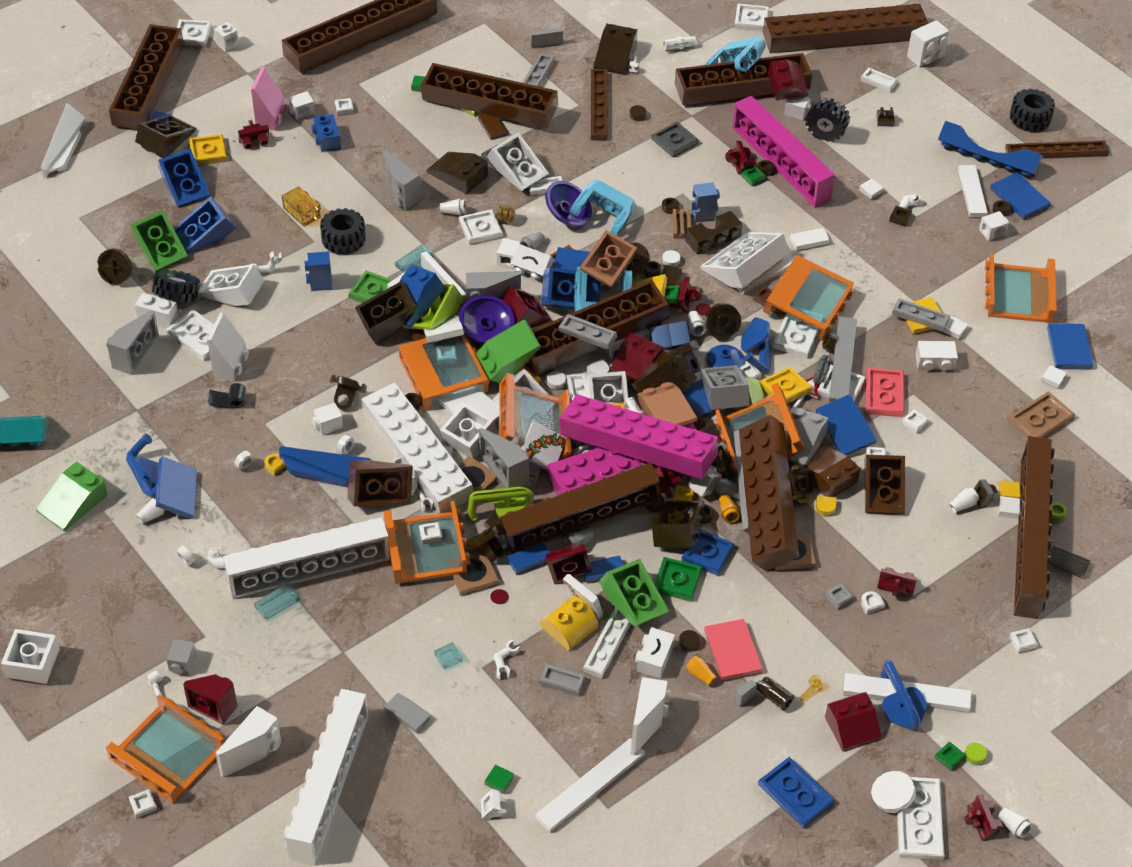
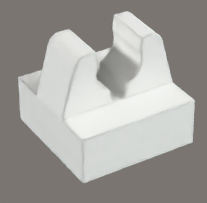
(491, 805)

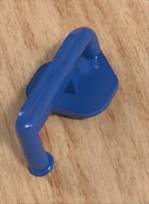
(755, 335)
(143, 468)
(906, 705)

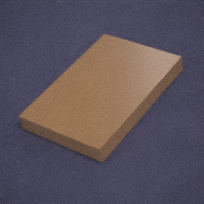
(1041, 416)

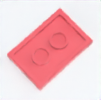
(884, 392)
(733, 649)

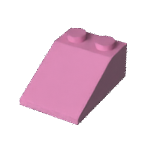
(267, 101)

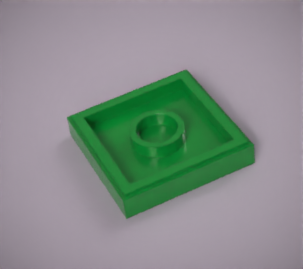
(678, 579)

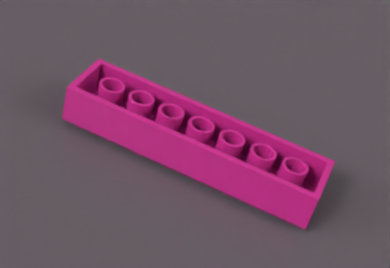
(786, 152)
(639, 436)
(590, 468)

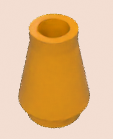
(729, 510)
(700, 670)

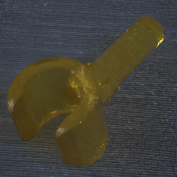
(816, 685)

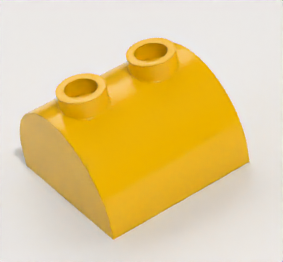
(570, 622)

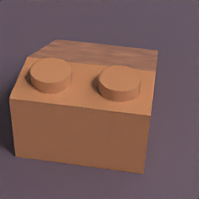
(608, 258)
(666, 404)

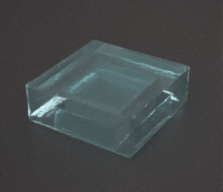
(448, 655)

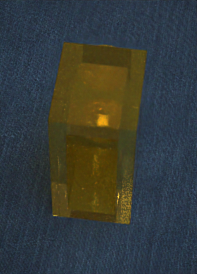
(301, 206)

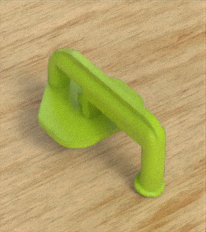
(503, 500)

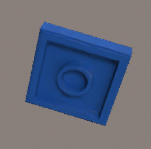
(709, 552)

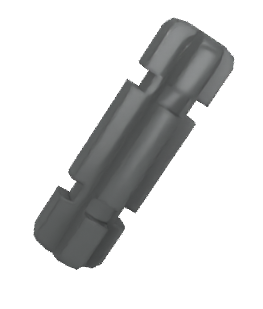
(821, 369)

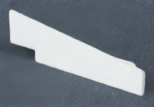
(63, 141)

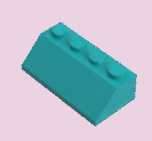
(23, 429)

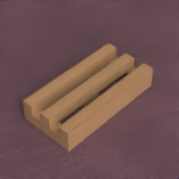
(682, 214)

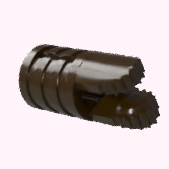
(775, 693)

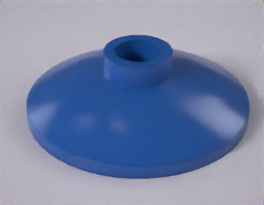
(724, 355)

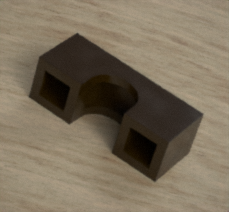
(702, 238)

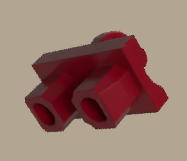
(253, 132)
(740, 157)
(687, 295)
(667, 479)
(897, 582)
(981, 817)

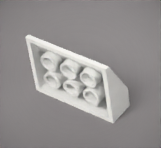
(747, 258)

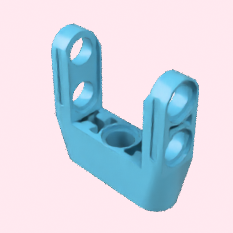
(743, 50)
(607, 199)
(581, 286)

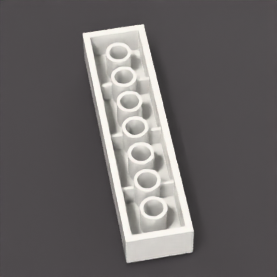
(417, 446)
(306, 558)
(326, 777)

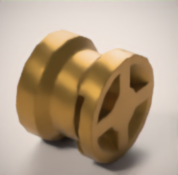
(506, 213)

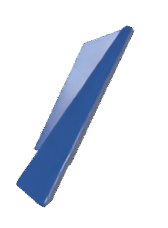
(318, 465)

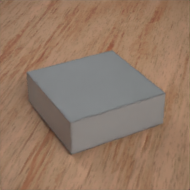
(839, 596)
(745, 693)

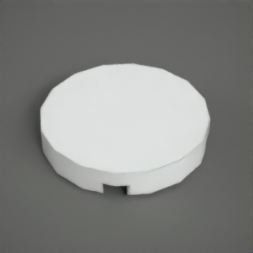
(893, 791)

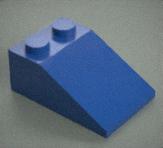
(183, 178)
(204, 226)
(559, 288)
(424, 289)

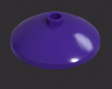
(559, 200)
(485, 311)

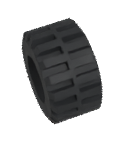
(1032, 110)
(343, 231)

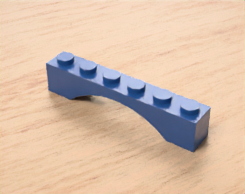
(1024, 160)

